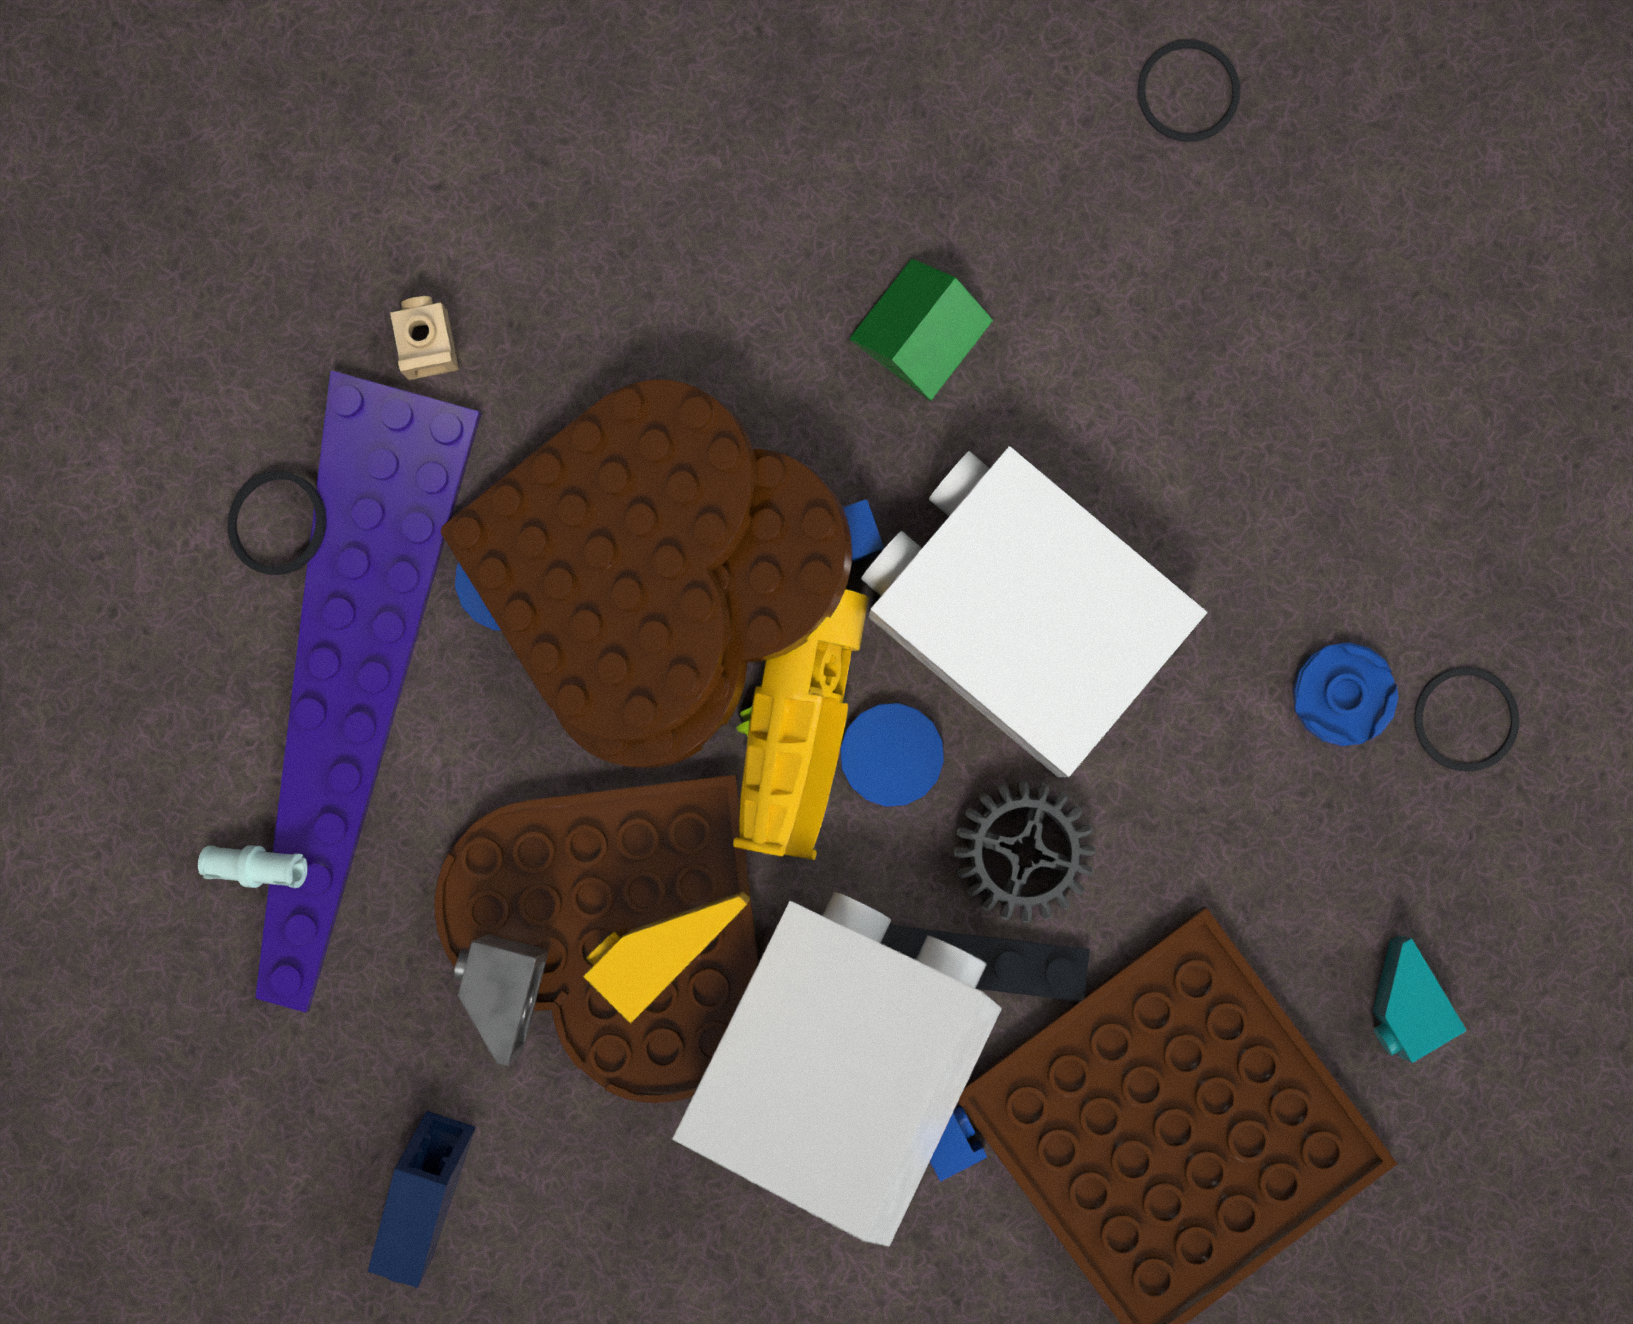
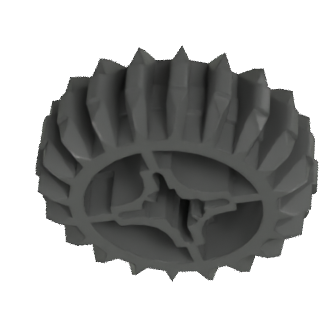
(1066, 864)

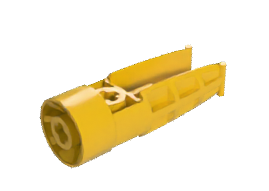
(798, 737)

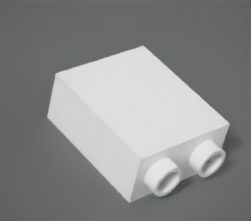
(1030, 608)
(842, 1067)

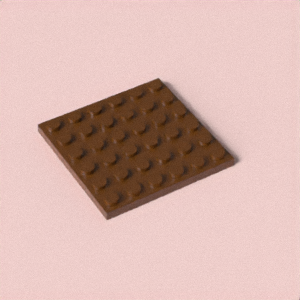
(1175, 1127)

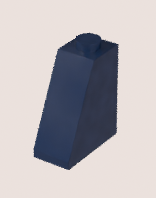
(420, 1199)

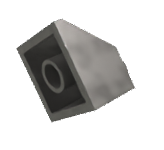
(500, 991)

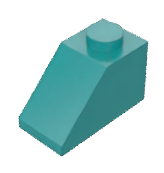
(1412, 1005)

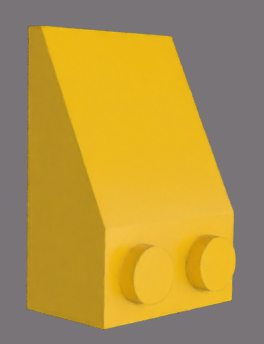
(648, 958)

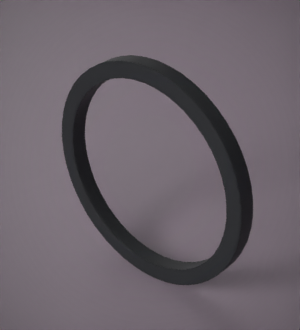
(1191, 44)
(318, 535)
(1513, 711)

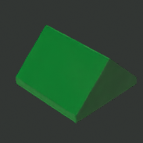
(922, 327)

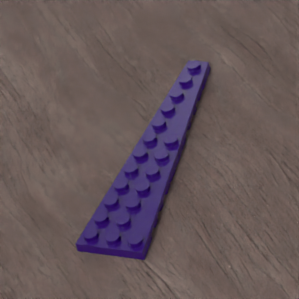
(387, 490)

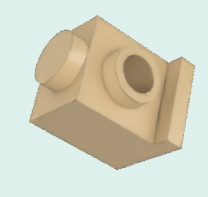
(433, 354)

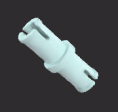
(252, 866)

